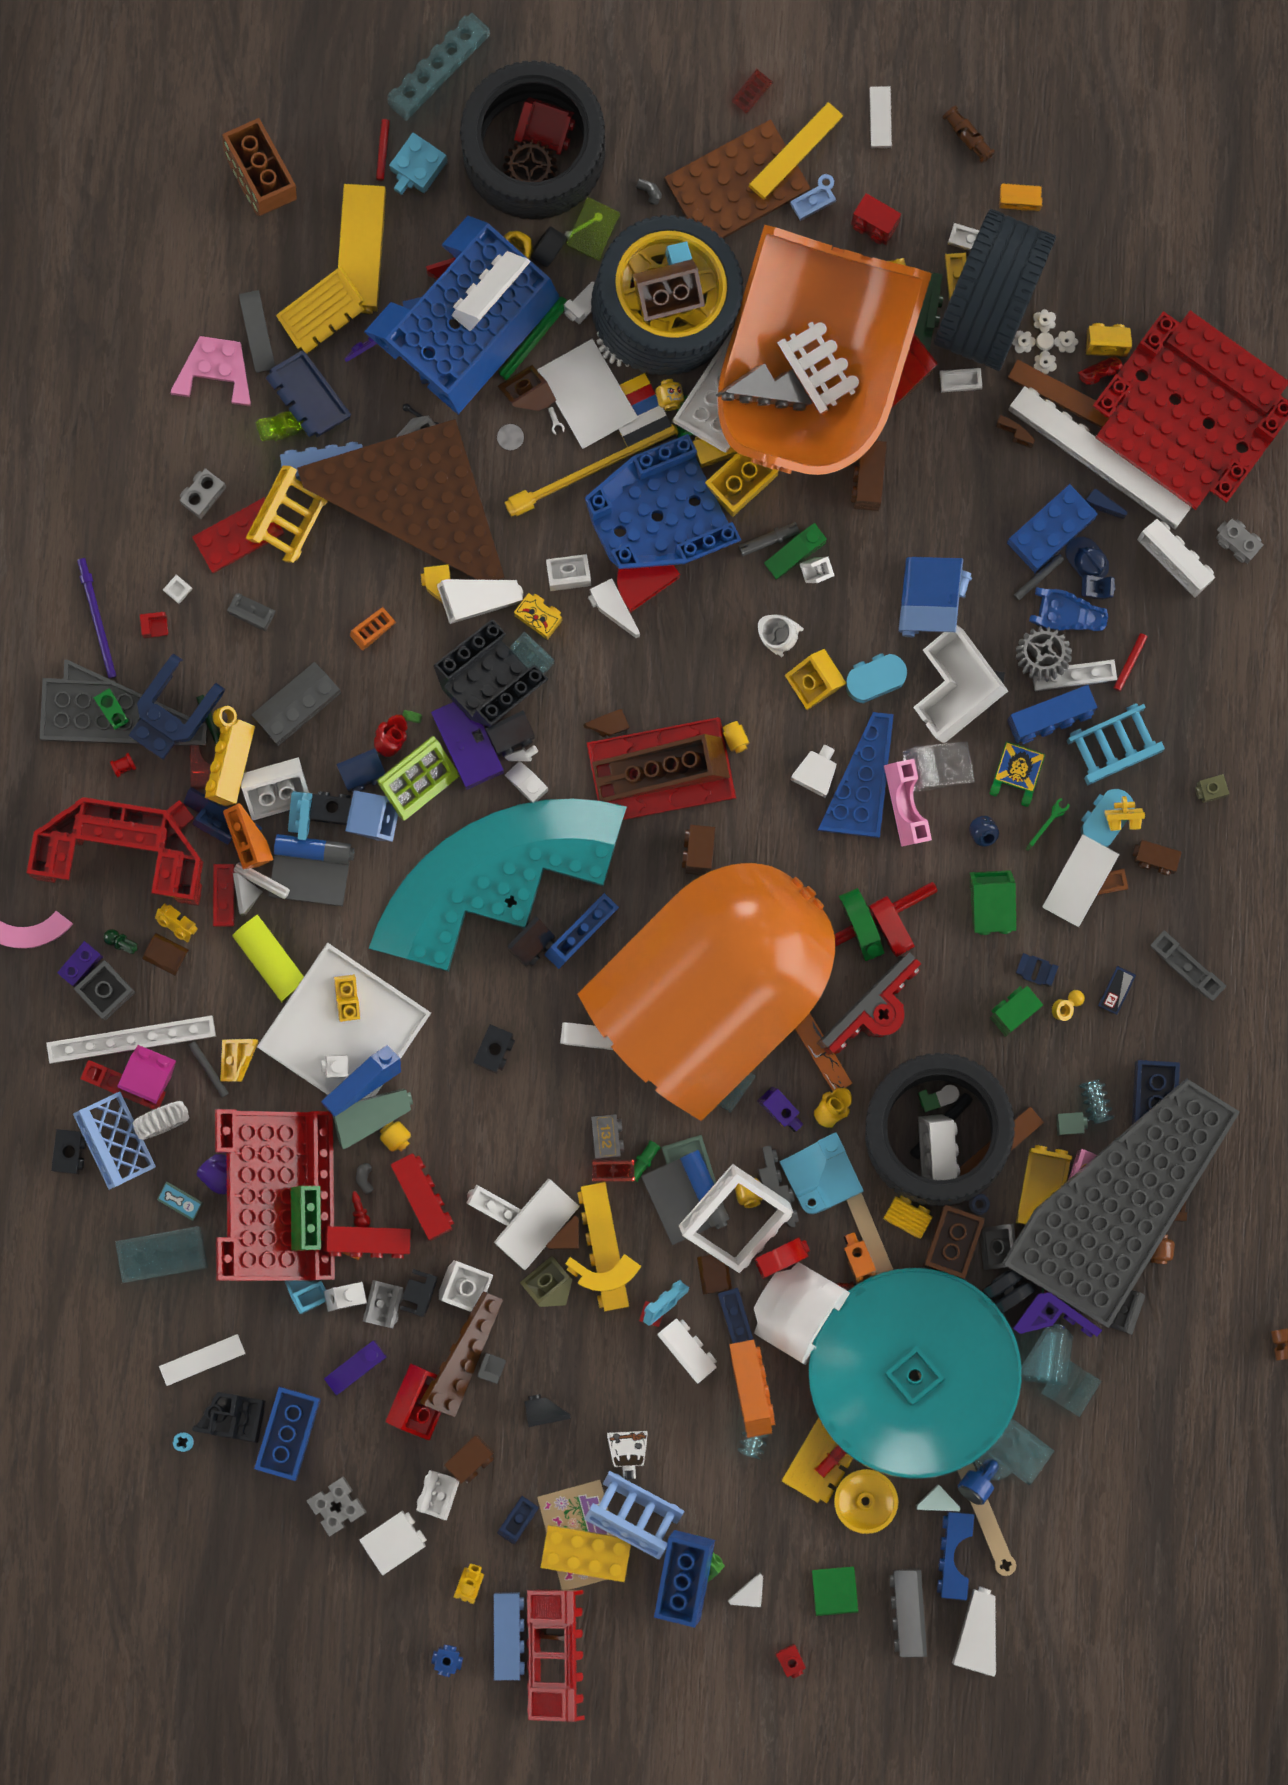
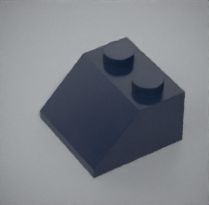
(361, 771)

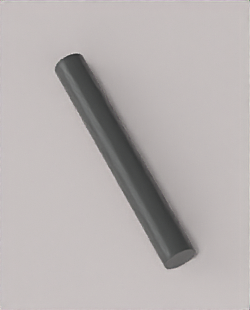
(1039, 577)
(208, 1069)

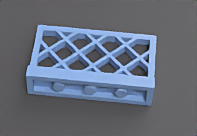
(97, 1143)

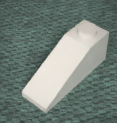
(611, 604)

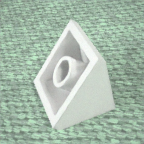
(568, 572)

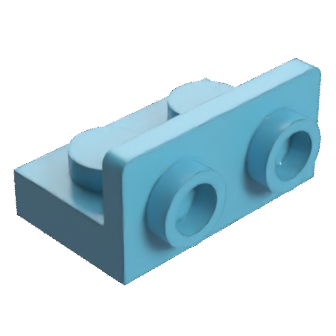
(299, 814)

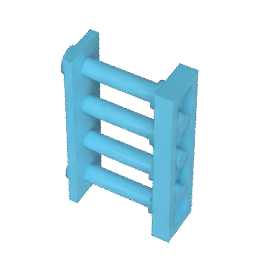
(1113, 764)

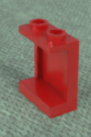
(545, 124)

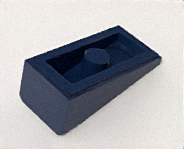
(1102, 503)
(517, 1520)

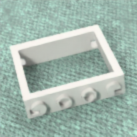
(715, 1197)

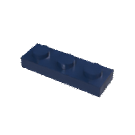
(735, 1316)

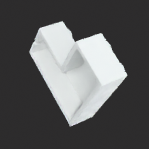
(967, 688)

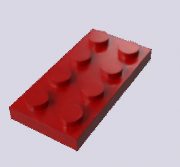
(227, 539)

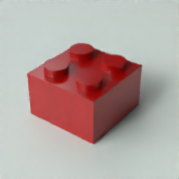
(875, 219)

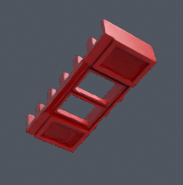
(553, 1611)

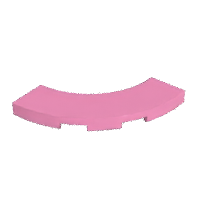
(34, 935)

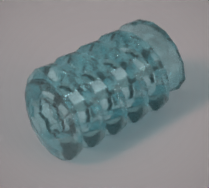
(1096, 1101)
(752, 1445)

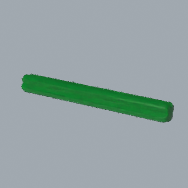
(533, 338)

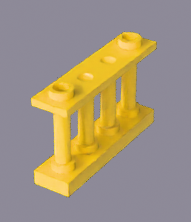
(268, 514)

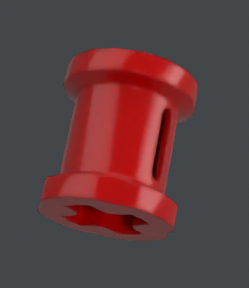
(123, 765)

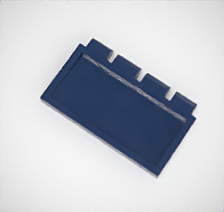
(309, 393)

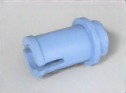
(964, 582)

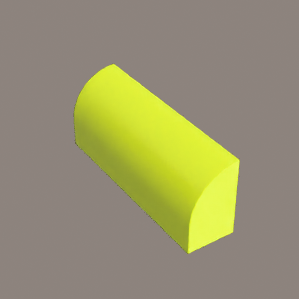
(268, 957)

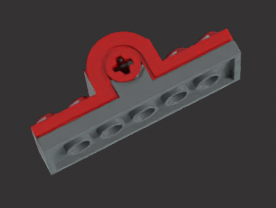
(866, 1010)

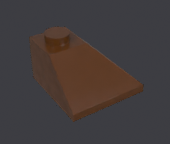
(528, 390)

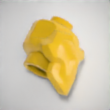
(833, 1107)

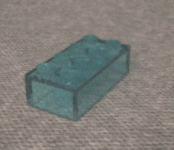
(161, 1254)

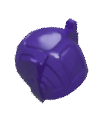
(214, 1173)

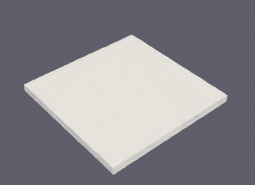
(311, 1027)

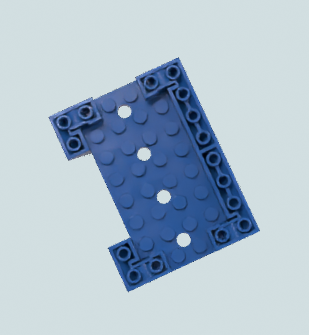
(464, 357)

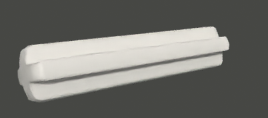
(262, 881)

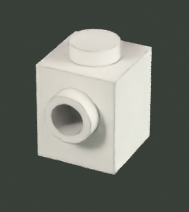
(335, 1066)

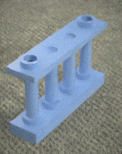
(623, 1529)

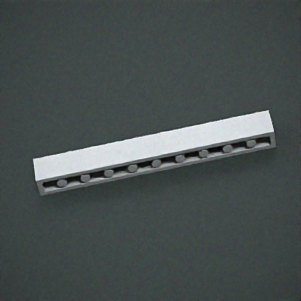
(1098, 457)

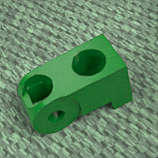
(111, 708)

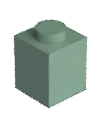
(1071, 1123)

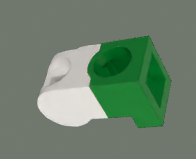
(938, 1099)

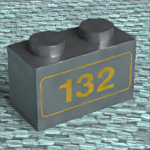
(606, 1136)

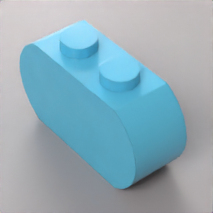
(876, 677)
(1096, 824)

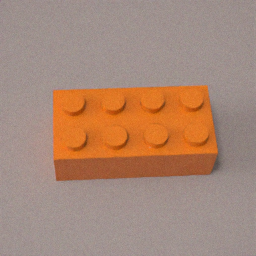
(752, 1388)

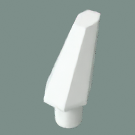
(522, 754)

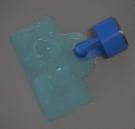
(1015, 1453)

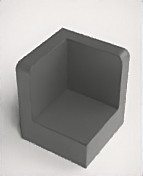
(491, 1368)

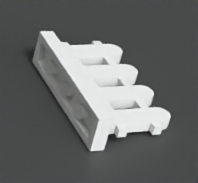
(813, 357)

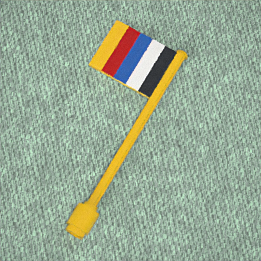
(648, 429)

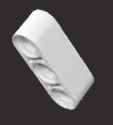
(584, 1036)

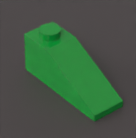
(796, 551)

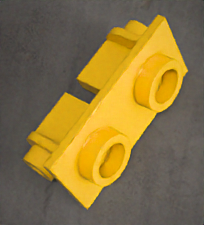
(182, 929)

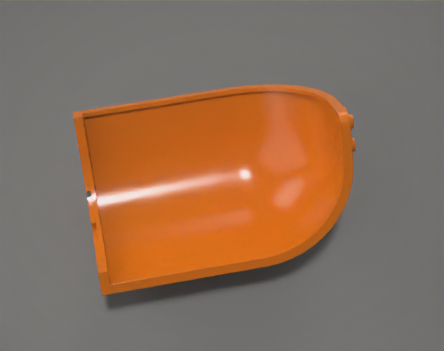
(868, 313)
(714, 982)

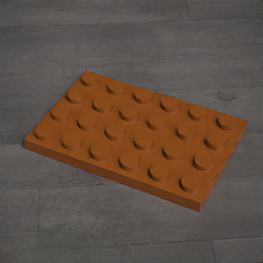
(717, 184)

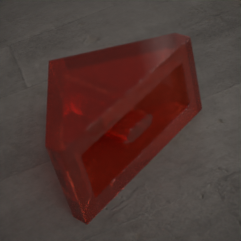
(612, 1170)

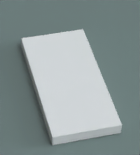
(1080, 880)
(536, 1224)

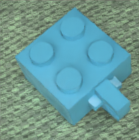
(417, 164)

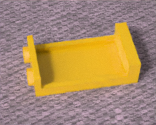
(1043, 1176)

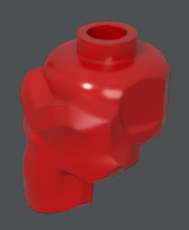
(391, 736)

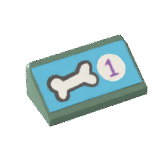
(180, 1201)

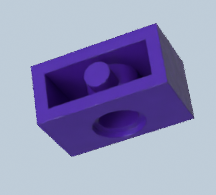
(80, 964)

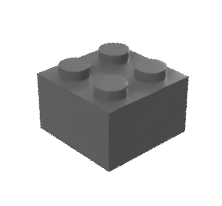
(104, 990)

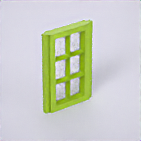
(418, 778)

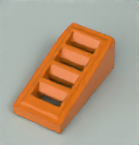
(359, 640)

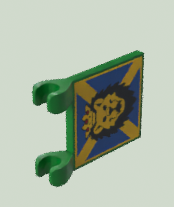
(1019, 769)

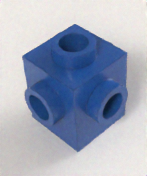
(450, 1652)

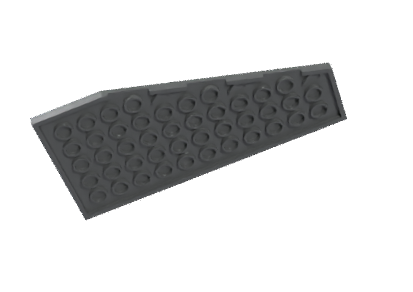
(1114, 1212)

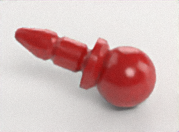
(361, 1218)

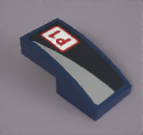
(1117, 990)

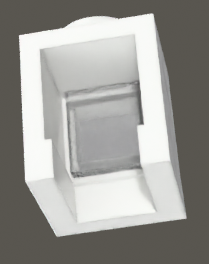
(816, 569)

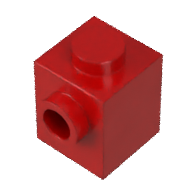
(791, 1661)

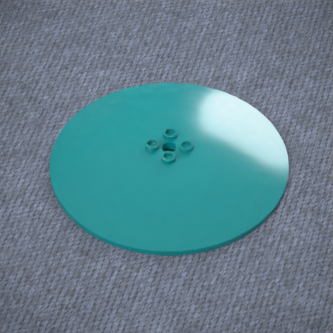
(922, 1325)

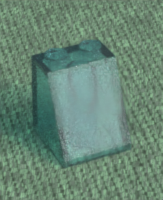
(1049, 1357)

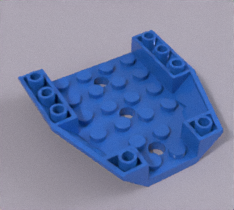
(660, 483)

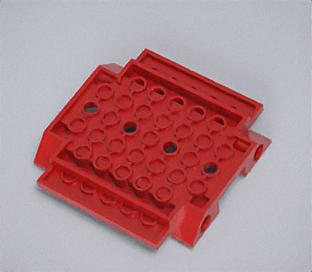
(1213, 383)

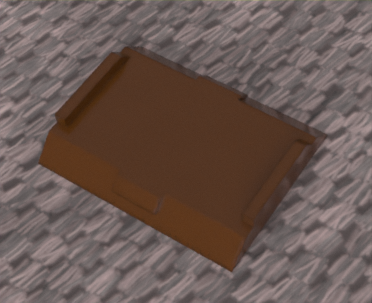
(165, 954)
(713, 1275)

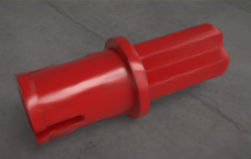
(830, 1461)

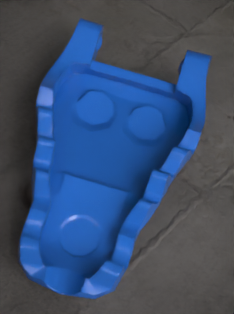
(1067, 612)

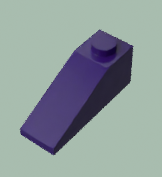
(355, 1367)

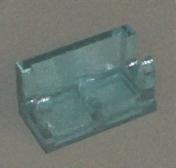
(531, 653)

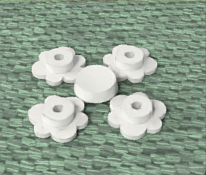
(1045, 341)

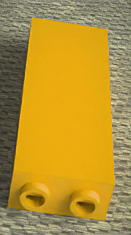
(362, 240)

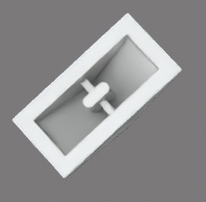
(749, 1594)

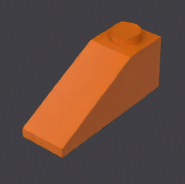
(247, 838)

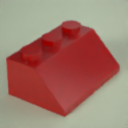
(406, 1409)

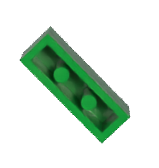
(305, 1218)

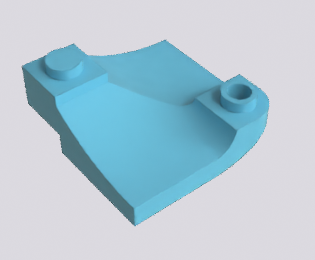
(822, 1174)

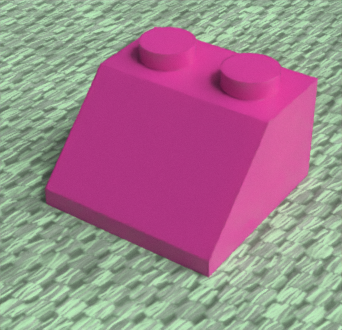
(147, 1074)

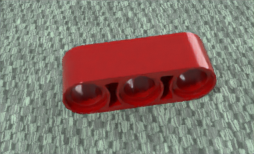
(891, 926)

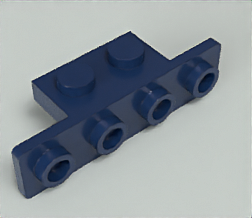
(210, 816)

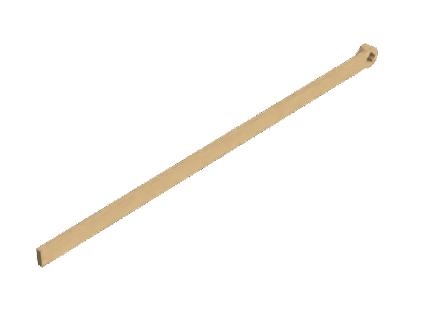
(882, 1264)

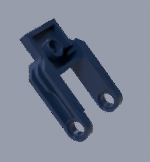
(160, 729)

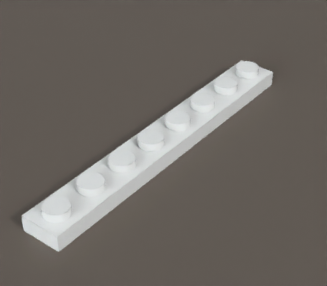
(129, 1039)

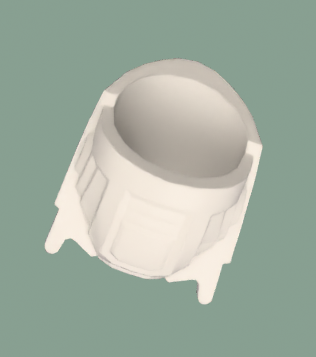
(785, 635)

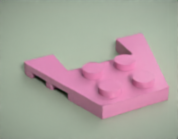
(217, 361)

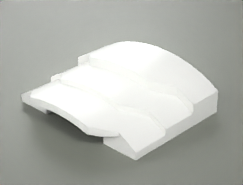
(795, 1309)

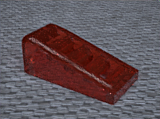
(751, 80)

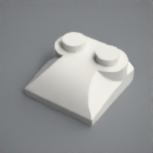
(463, 1285)

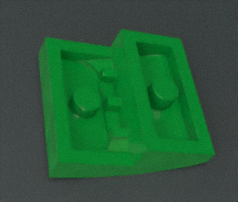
(835, 1591)

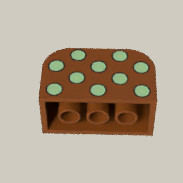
(258, 167)

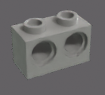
(207, 496)

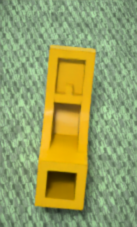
(607, 1281)

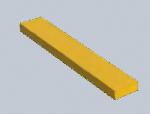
(795, 151)

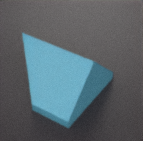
(306, 1294)

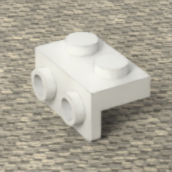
(437, 1494)

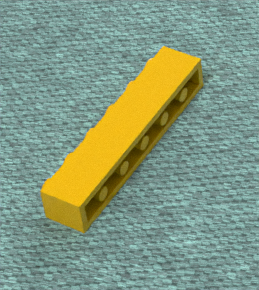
(603, 1240)

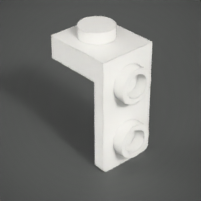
(580, 306)

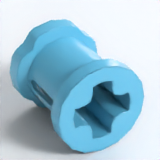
(177, 1440)

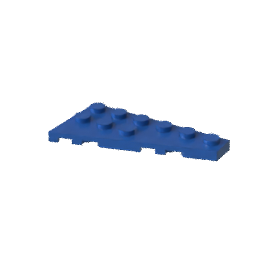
(861, 792)

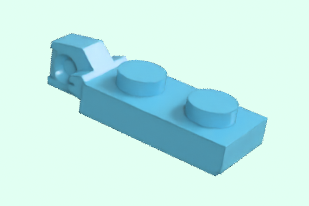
(665, 1302)

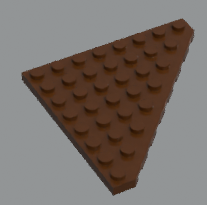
(416, 491)

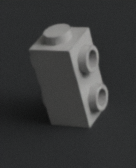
(1238, 540)

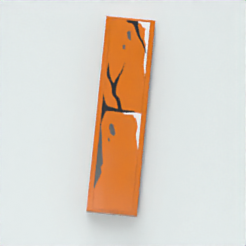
(827, 1064)

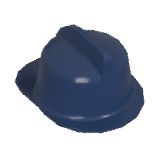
(1087, 557)

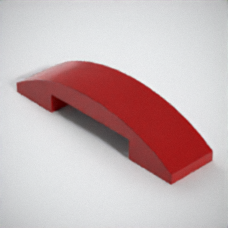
(109, 1080)

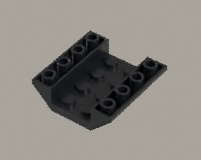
(486, 676)

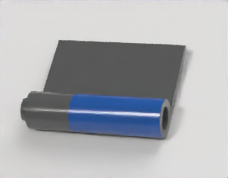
(312, 869)
(678, 1189)

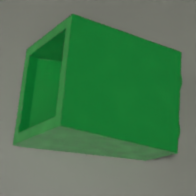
(993, 902)

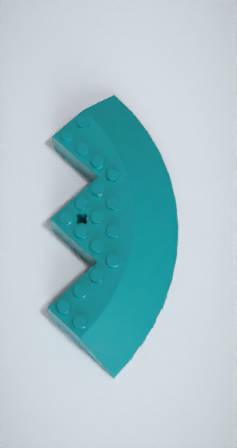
(492, 863)

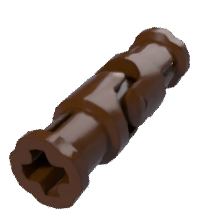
(970, 137)

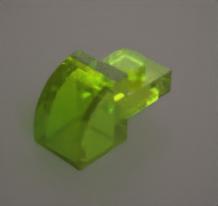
(278, 427)

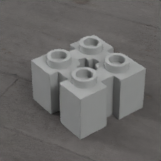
(350, 1508)

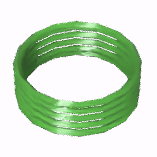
(408, 715)

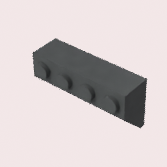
(296, 703)
(909, 1612)

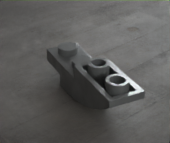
(771, 1178)

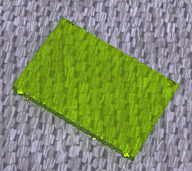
(593, 228)

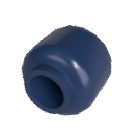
(984, 831)

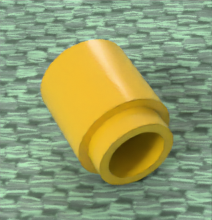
(735, 737)

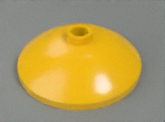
(881, 1505)

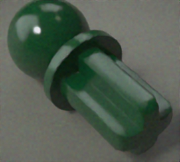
(113, 938)

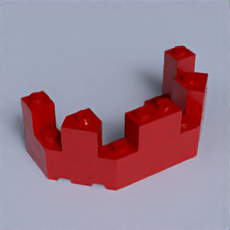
(122, 825)

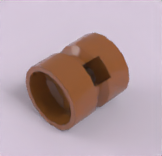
(1280, 1338)

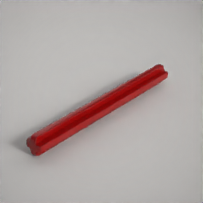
(899, 906)

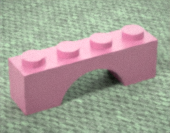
(910, 824)

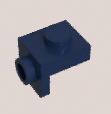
(1098, 587)

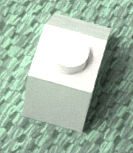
(526, 782)

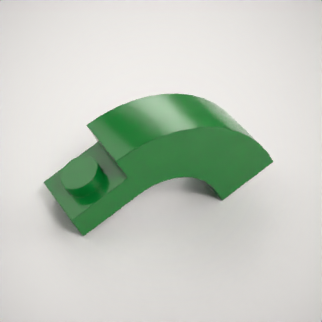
(862, 924)

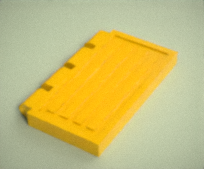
(320, 309)
(802, 1472)

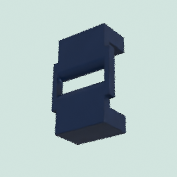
(1045, 975)

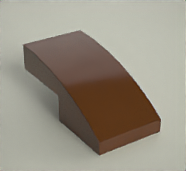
(1021, 435)

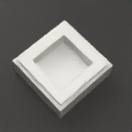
(177, 589)

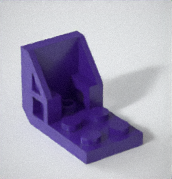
(1037, 1318)

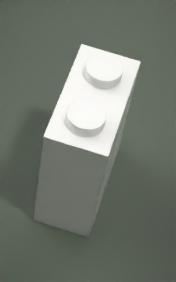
(393, 1542)

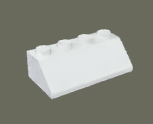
(489, 289)
(1176, 557)

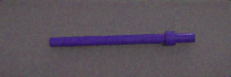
(86, 580)

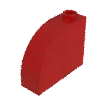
(643, 583)
(782, 1257)

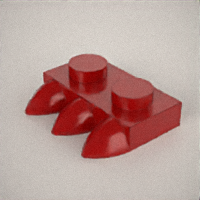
(1104, 368)

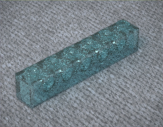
(451, 62)

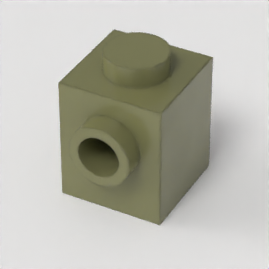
(1212, 789)

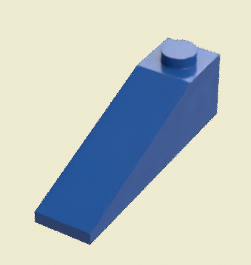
(581, 931)
(364, 1080)

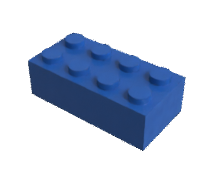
(1052, 528)
(1052, 714)
(287, 1433)
(684, 1578)

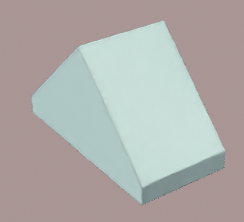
(937, 1500)

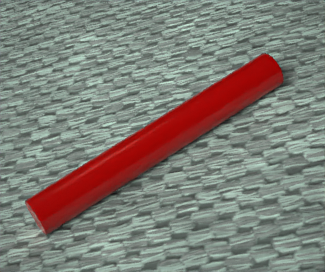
(382, 149)
(1130, 662)

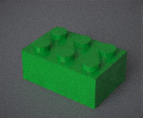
(1020, 1007)

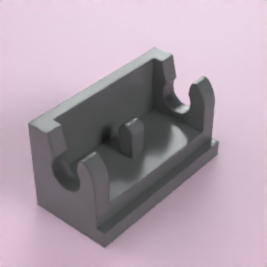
(251, 612)

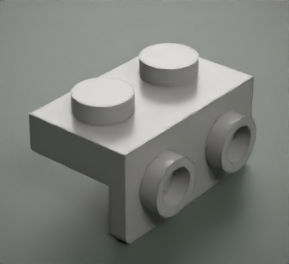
(383, 1304)

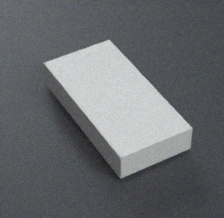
(960, 380)

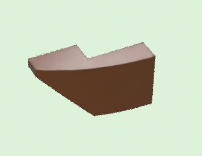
(609, 723)

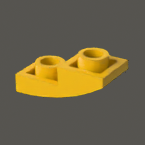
(347, 998)

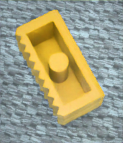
(908, 1217)

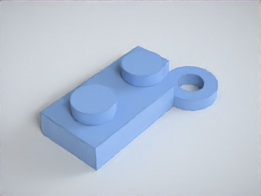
(814, 199)

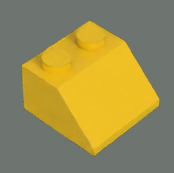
(1108, 340)
(815, 678)

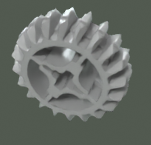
(1031, 644)

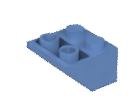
(372, 817)

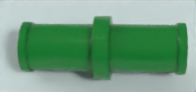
(643, 1160)

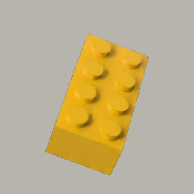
(585, 1553)

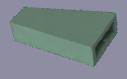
(370, 1115)

